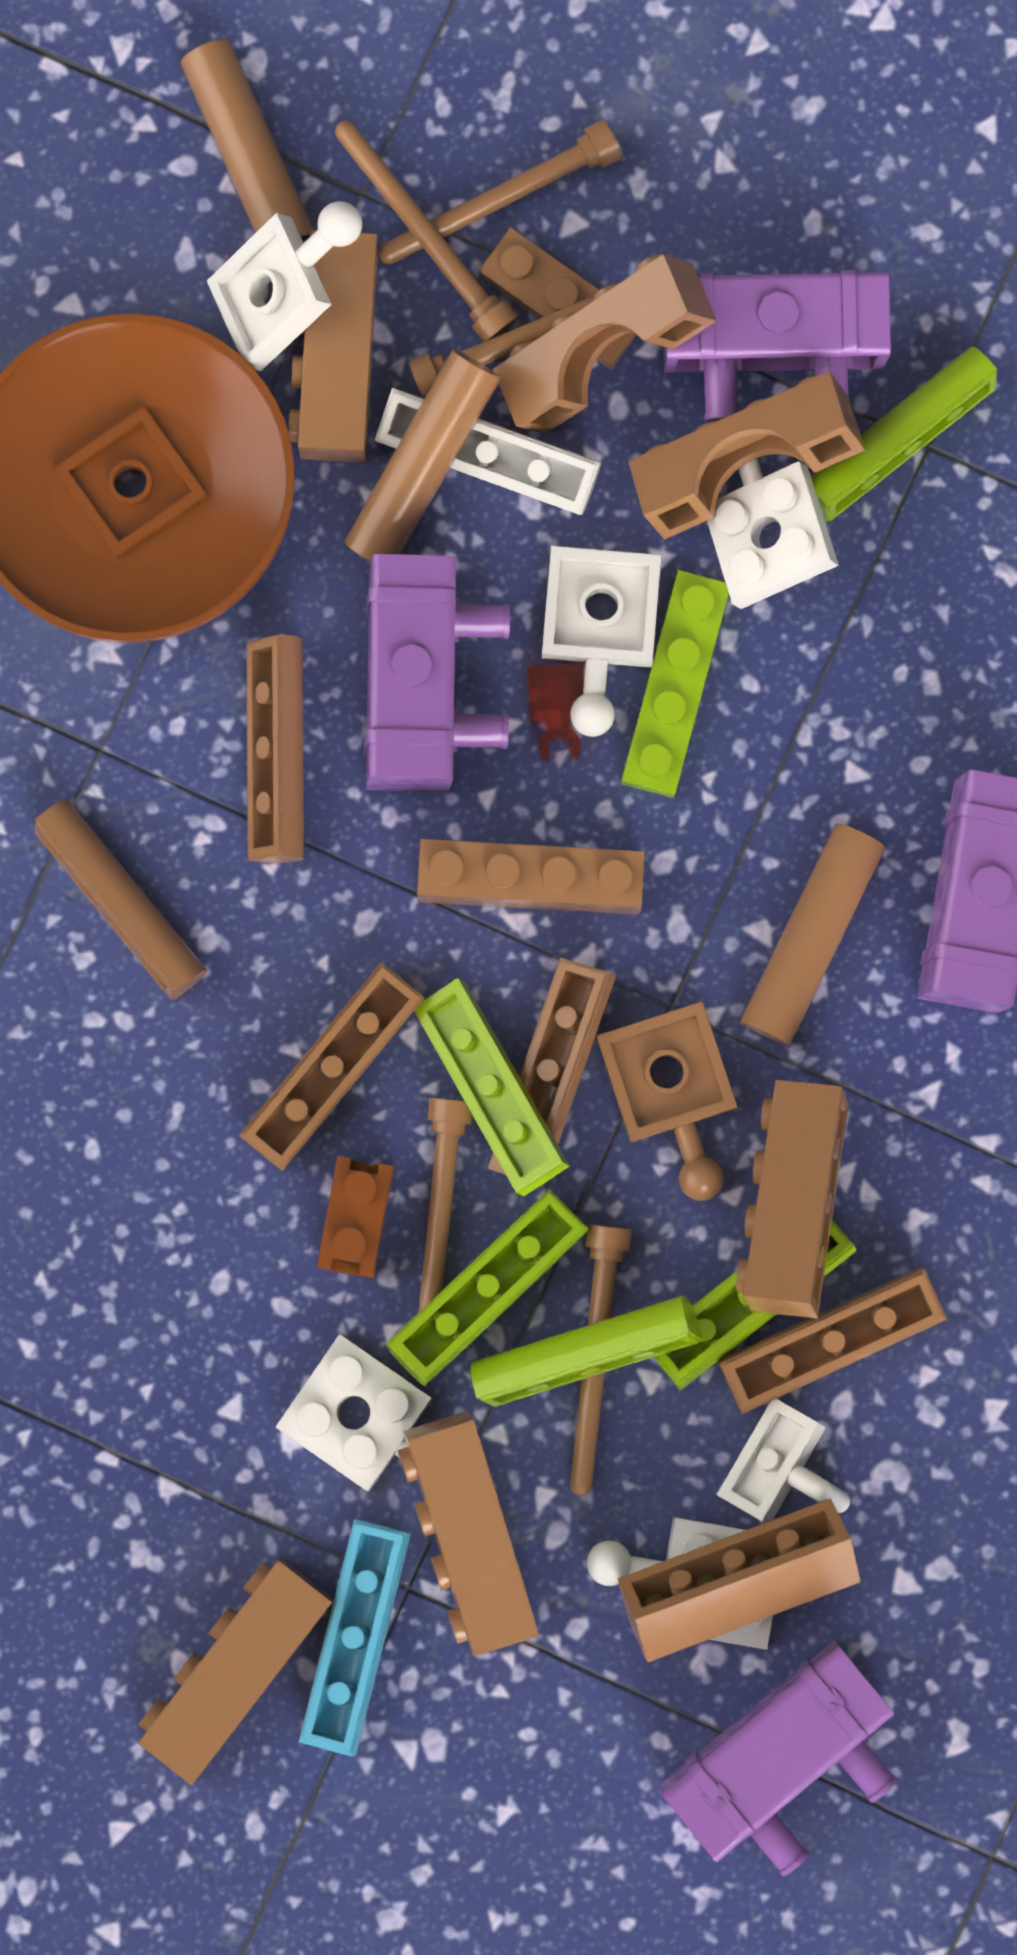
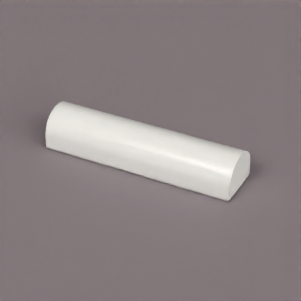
(505, 457)

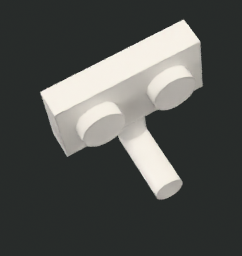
(776, 1462)

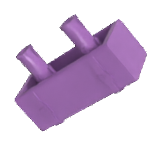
(785, 326)
(413, 673)
(974, 909)
(776, 1753)

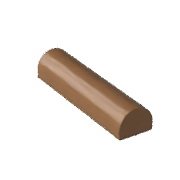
(242, 136)
(423, 457)
(275, 749)
(119, 899)
(812, 934)
(563, 1042)
(331, 1066)
(832, 1340)

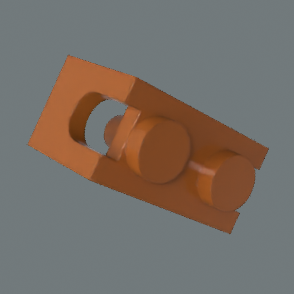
(356, 1217)

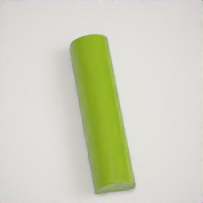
(906, 430)
(486, 1288)
(728, 1321)
(585, 1352)

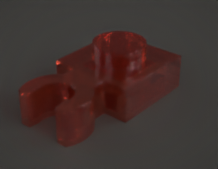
(551, 696)

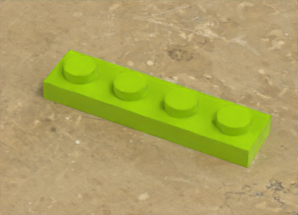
(675, 684)
(491, 1087)

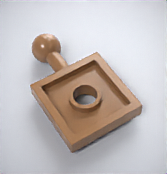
(655, 1110)

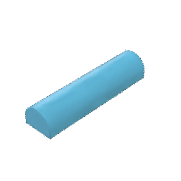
(355, 1637)

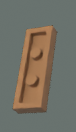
(542, 284)

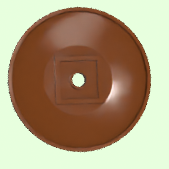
(155, 402)

